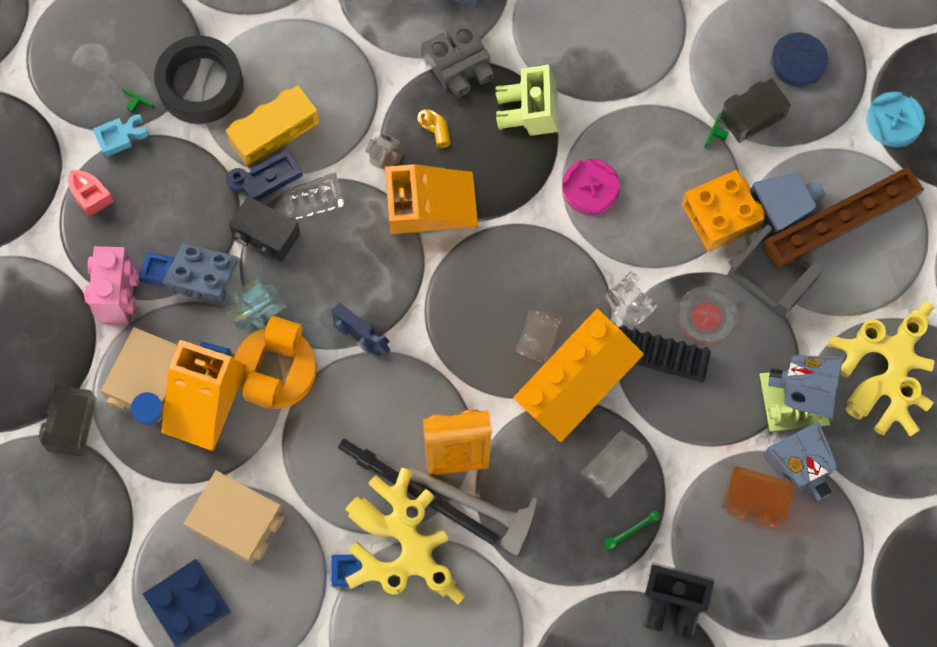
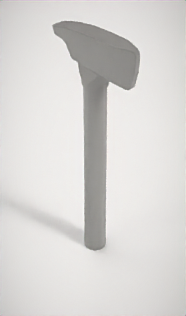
(516, 522)

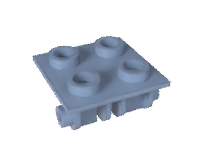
(200, 272)

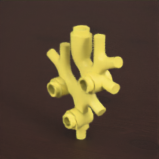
(901, 359)
(416, 548)

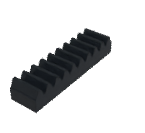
(670, 356)

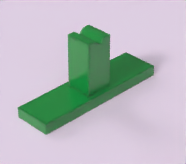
(136, 100)
(717, 132)

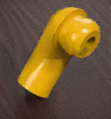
(437, 125)

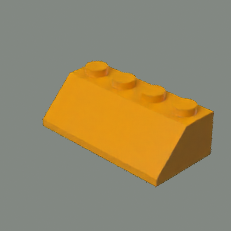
(578, 375)

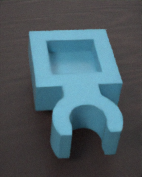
(115, 137)

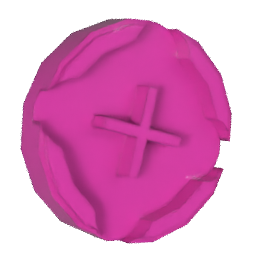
(590, 186)

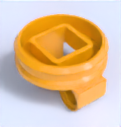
(285, 339)

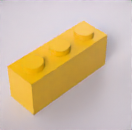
(272, 125)

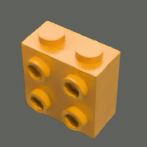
(723, 210)

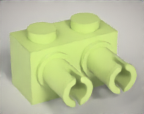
(538, 102)

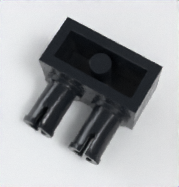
(680, 587)

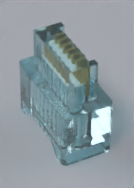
(254, 303)

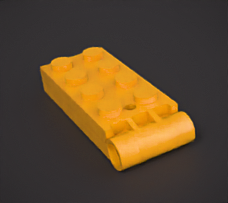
(457, 442)

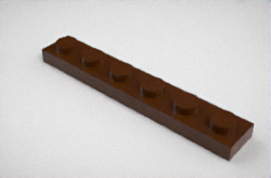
(842, 217)

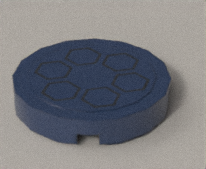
(799, 59)

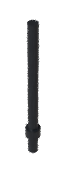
(368, 459)

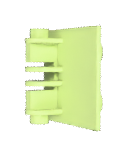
(783, 417)

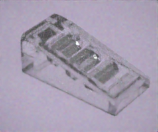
(319, 184)

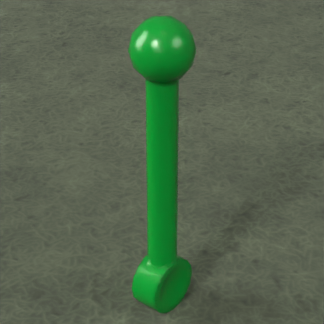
(610, 543)

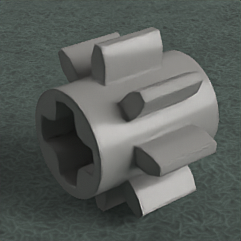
(384, 151)

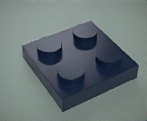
(186, 603)

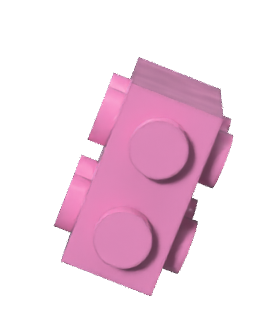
(111, 285)

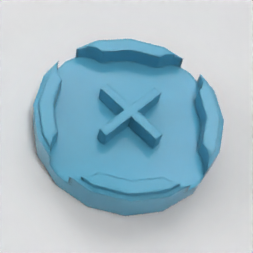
(895, 119)

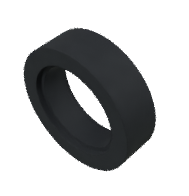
(189, 49)

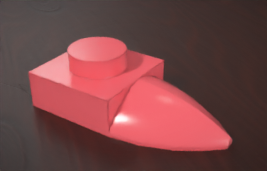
(88, 192)

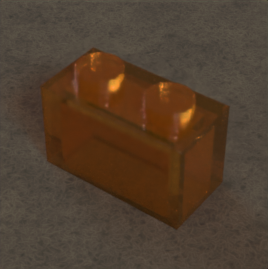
(758, 496)

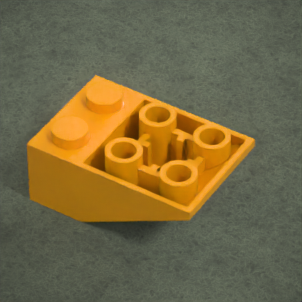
(429, 199)
(199, 394)

